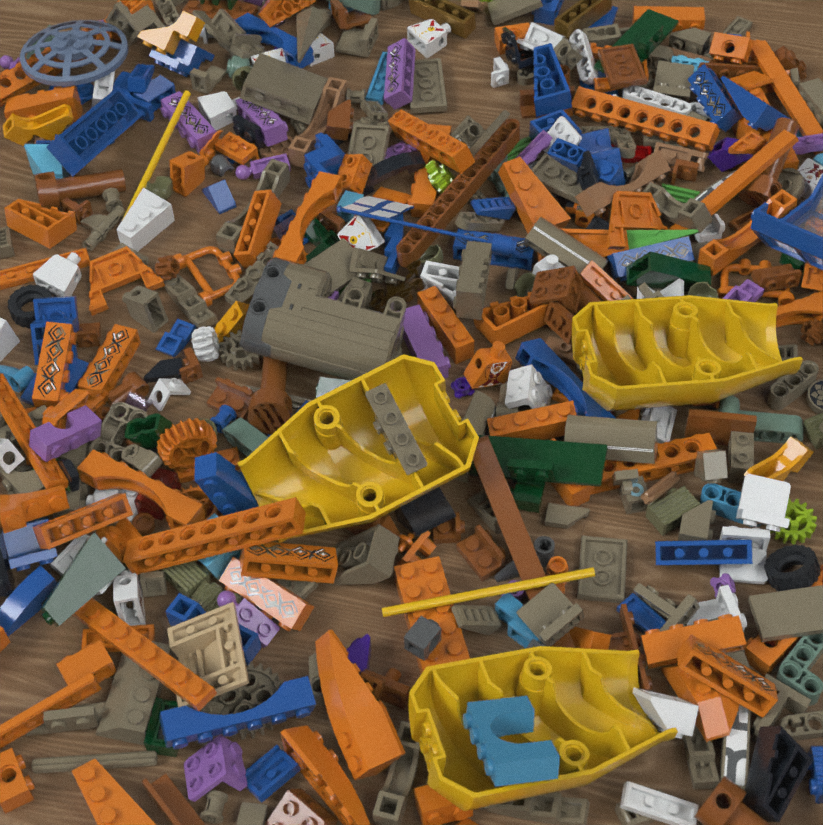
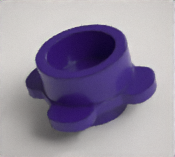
(461, 383)

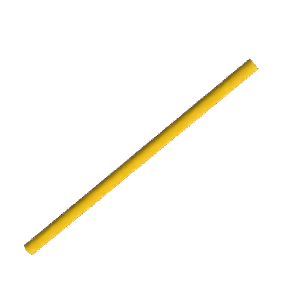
(161, 146)
(488, 592)

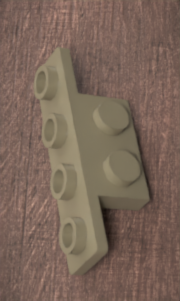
(220, 27)
(395, 430)
(73, 718)

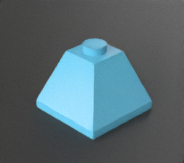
(43, 161)

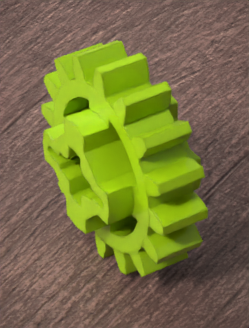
(439, 175)
(799, 518)

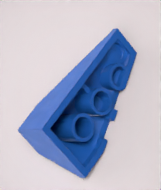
(752, 108)

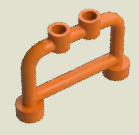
(224, 259)
(744, 268)

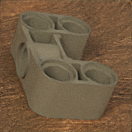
(114, 429)

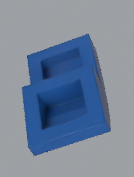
(174, 341)

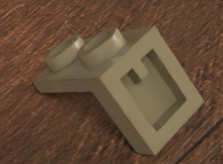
(207, 80)

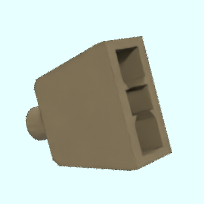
(145, 307)

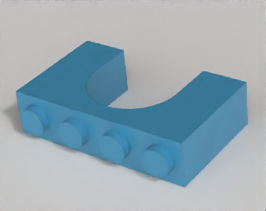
(507, 761)

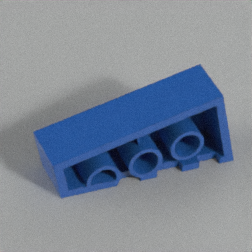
(550, 85)
(223, 484)

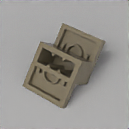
(133, 24)

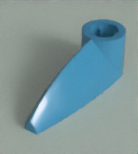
(16, 377)

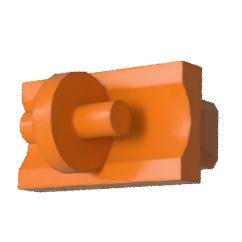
(422, 544)

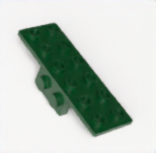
(645, 34)
(549, 460)

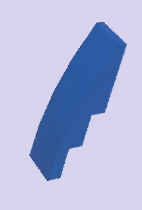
(393, 236)

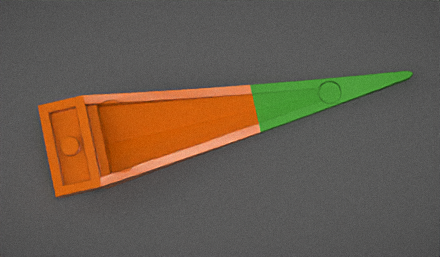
(597, 239)

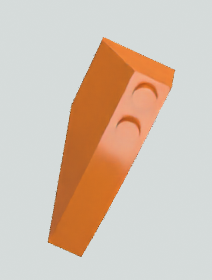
(278, 10)
(355, 714)
(324, 774)

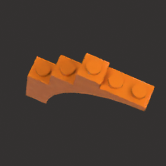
(25, 507)

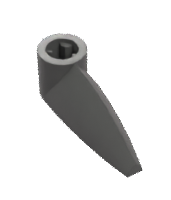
(544, 549)

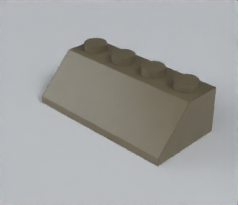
(130, 702)

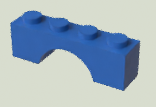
(185, 608)

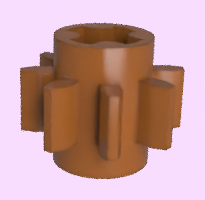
(167, 267)
(812, 332)

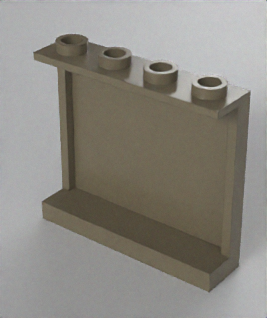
(283, 88)

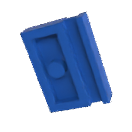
(270, 773)

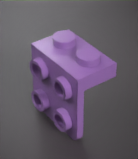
(212, 764)

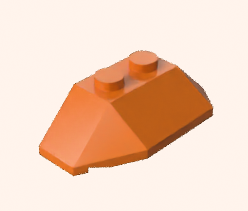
(71, 401)
(715, 710)

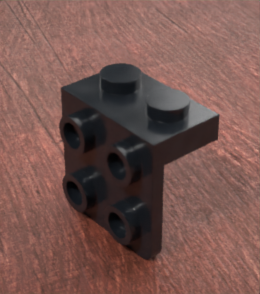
(520, 58)
(248, 131)

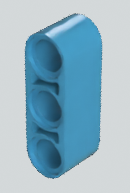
(722, 498)

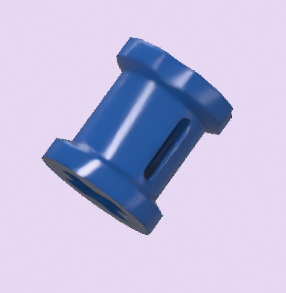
(224, 417)

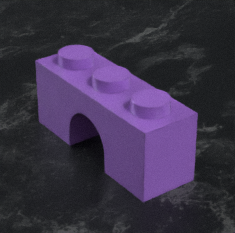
(53, 442)

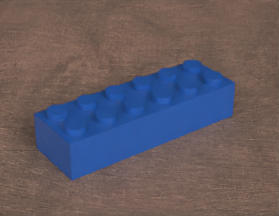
(94, 131)

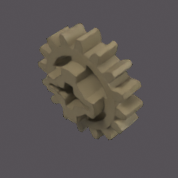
(238, 356)

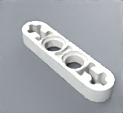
(586, 77)
(632, 93)

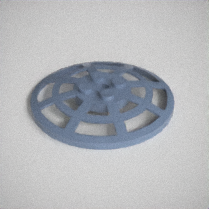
(73, 46)

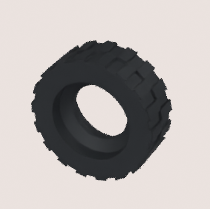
(20, 298)
(788, 557)

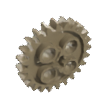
(250, 697)

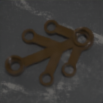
(402, 289)

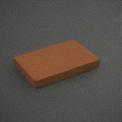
(622, 66)
(718, 424)

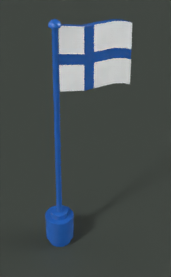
(388, 210)

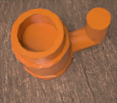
(556, 566)

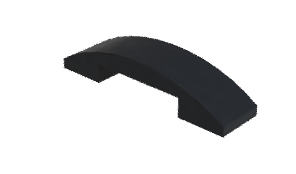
(392, 166)

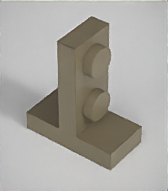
(667, 608)
(787, 699)

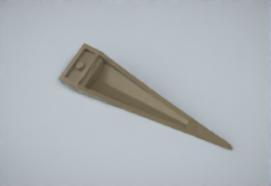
(309, 25)

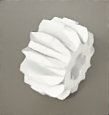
(205, 344)

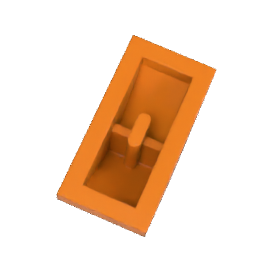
(589, 639)

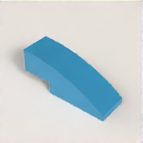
(507, 610)

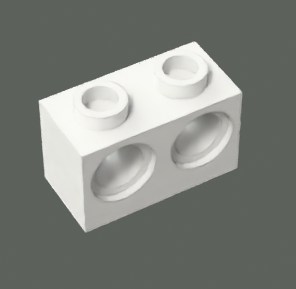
(102, 88)

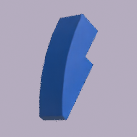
(26, 600)

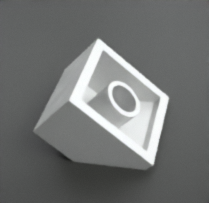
(668, 711)

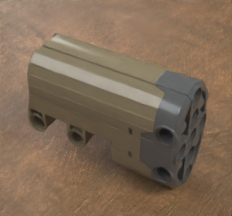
(302, 326)

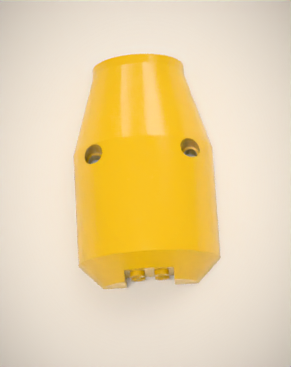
(675, 350)
(338, 460)
(579, 704)

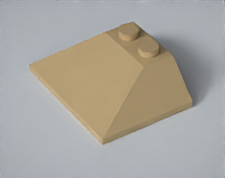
(211, 649)

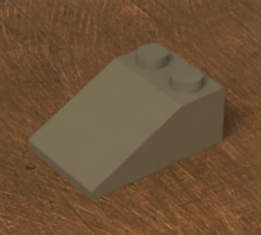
(366, 557)

